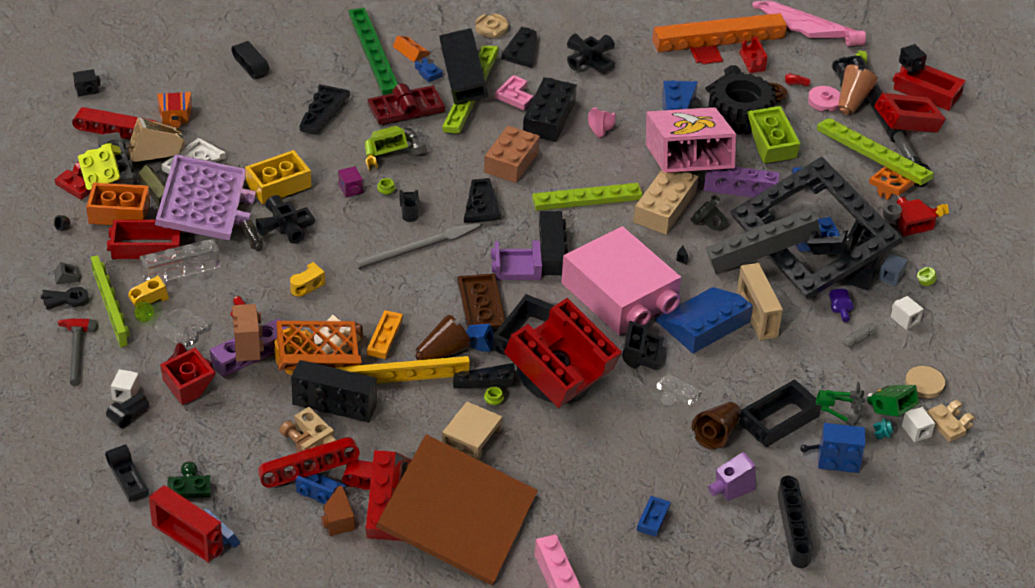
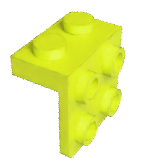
(100, 165)

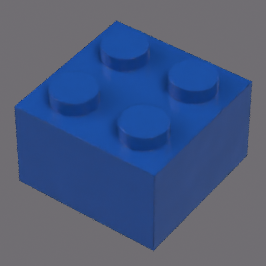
(841, 447)

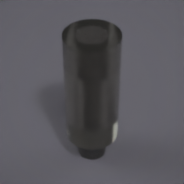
(252, 235)

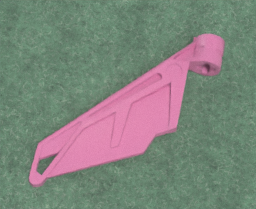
(812, 25)

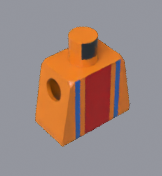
(174, 108)

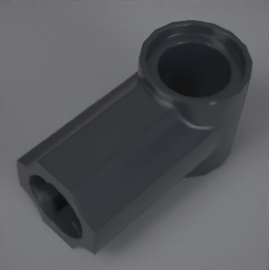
(123, 413)

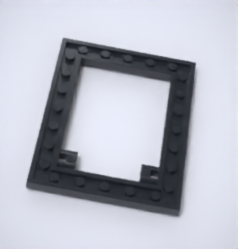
(819, 176)

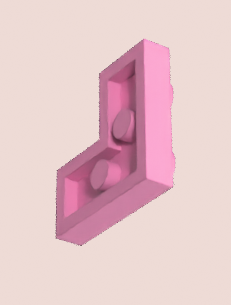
(513, 94)

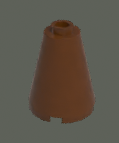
(443, 341)
(716, 425)

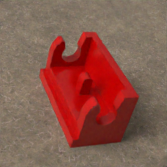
(753, 56)

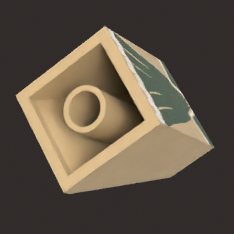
(154, 141)

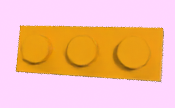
(384, 334)

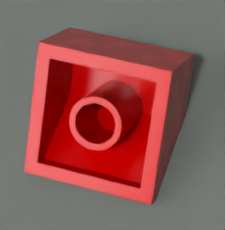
(187, 375)

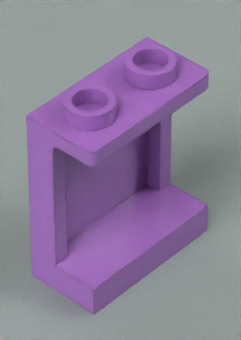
(517, 263)

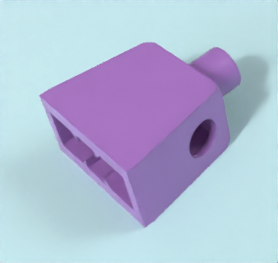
(734, 478)

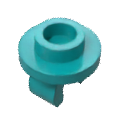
(883, 429)

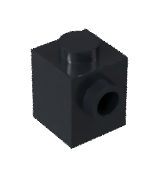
(912, 58)
(86, 82)

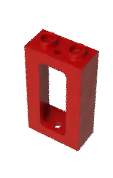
(943, 97)
(909, 112)
(140, 230)
(186, 523)

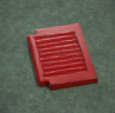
(706, 54)

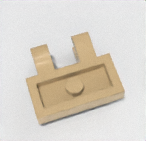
(947, 423)

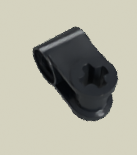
(409, 205)

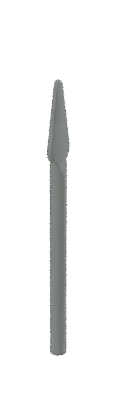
(450, 234)

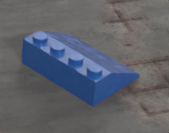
(706, 318)

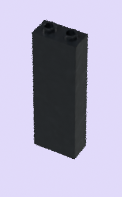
(463, 66)

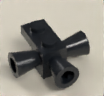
(591, 53)
(285, 219)

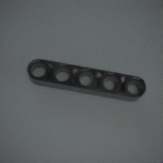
(794, 522)

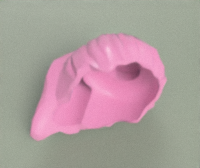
(601, 121)

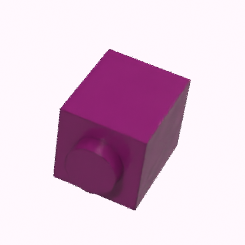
(350, 181)

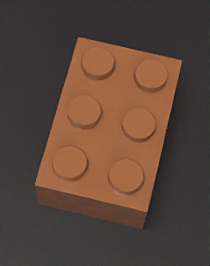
(511, 154)

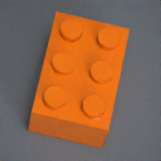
(117, 202)

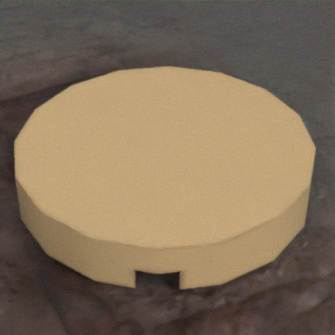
(491, 26)
(927, 380)

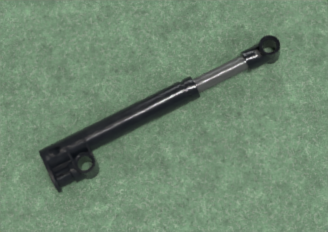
(896, 135)

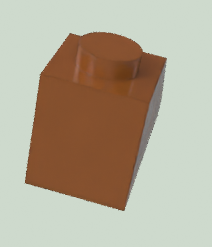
(338, 514)

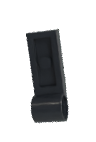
(126, 473)

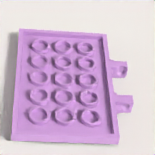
(203, 198)

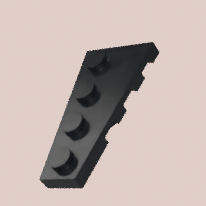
(323, 107)

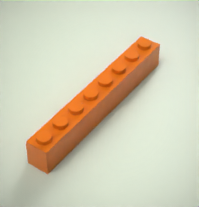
(718, 32)

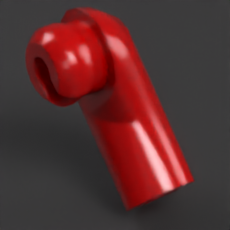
(792, 79)

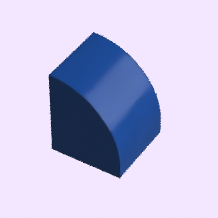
(480, 337)

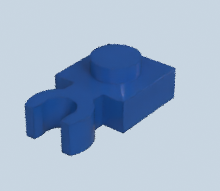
(428, 71)

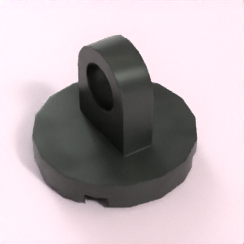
(707, 212)

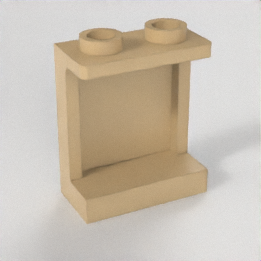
(471, 429)

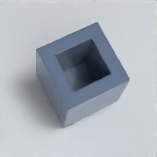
(893, 269)

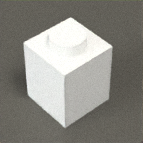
(906, 312)
(125, 385)
(918, 424)

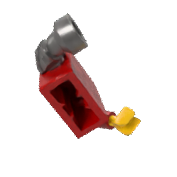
(913, 215)

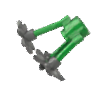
(827, 398)

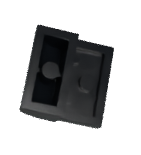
(641, 347)

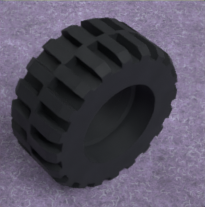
(737, 95)

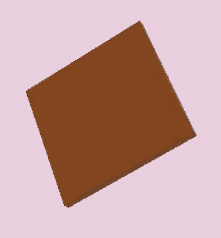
(457, 509)

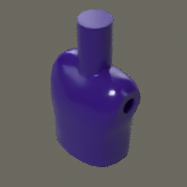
(841, 303)

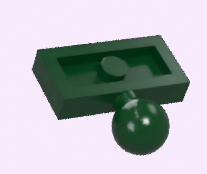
(190, 485)

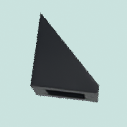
(682, 255)

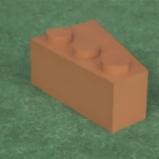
(247, 332)

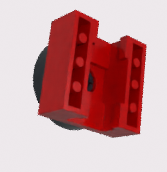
(562, 355)

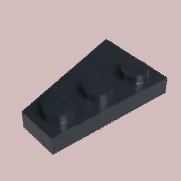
(521, 48)
(481, 202)
(485, 377)

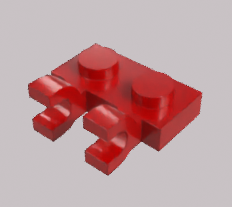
(72, 182)

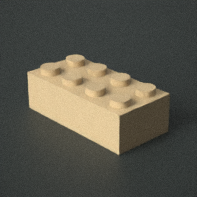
(665, 200)

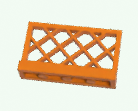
(334, 360)

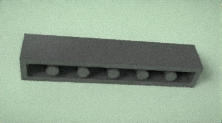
(763, 241)

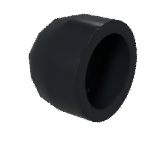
(61, 222)

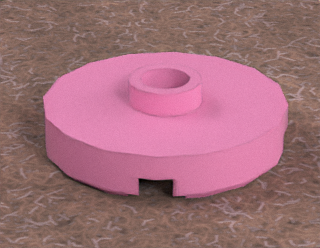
(824, 98)

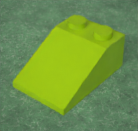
(773, 135)

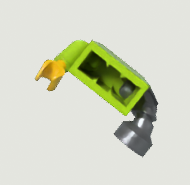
(392, 139)

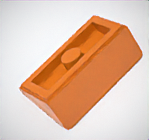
(410, 48)

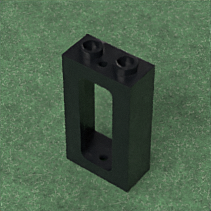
(526, 308)
(789, 393)

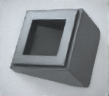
(66, 273)

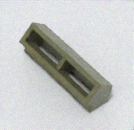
(149, 178)

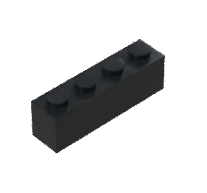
(552, 241)

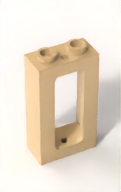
(766, 307)

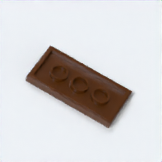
(481, 300)

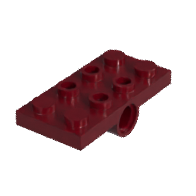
(405, 104)

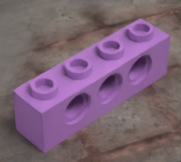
(739, 181)
(224, 355)

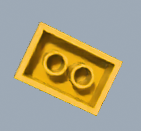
(278, 176)

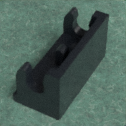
(830, 244)

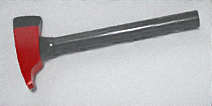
(77, 326)

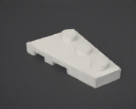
(200, 150)

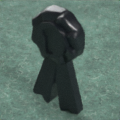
(74, 296)

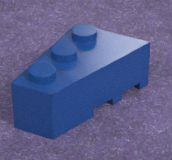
(678, 94)

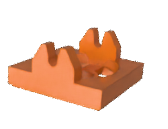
(886, 187)

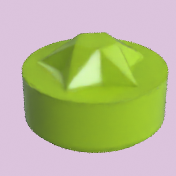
(926, 276)

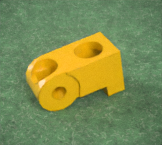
(307, 281)
(149, 291)

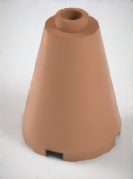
(855, 88)

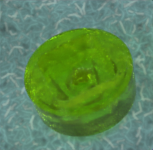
(143, 311)

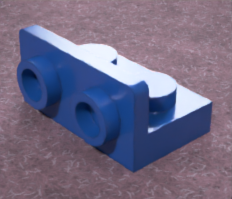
(317, 487)

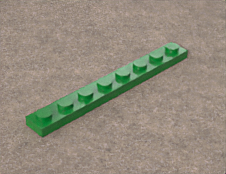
(373, 50)

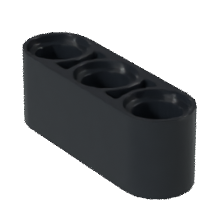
(250, 59)

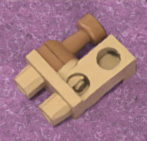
(314, 430)

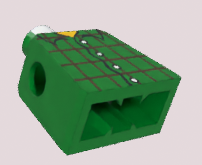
(894, 399)

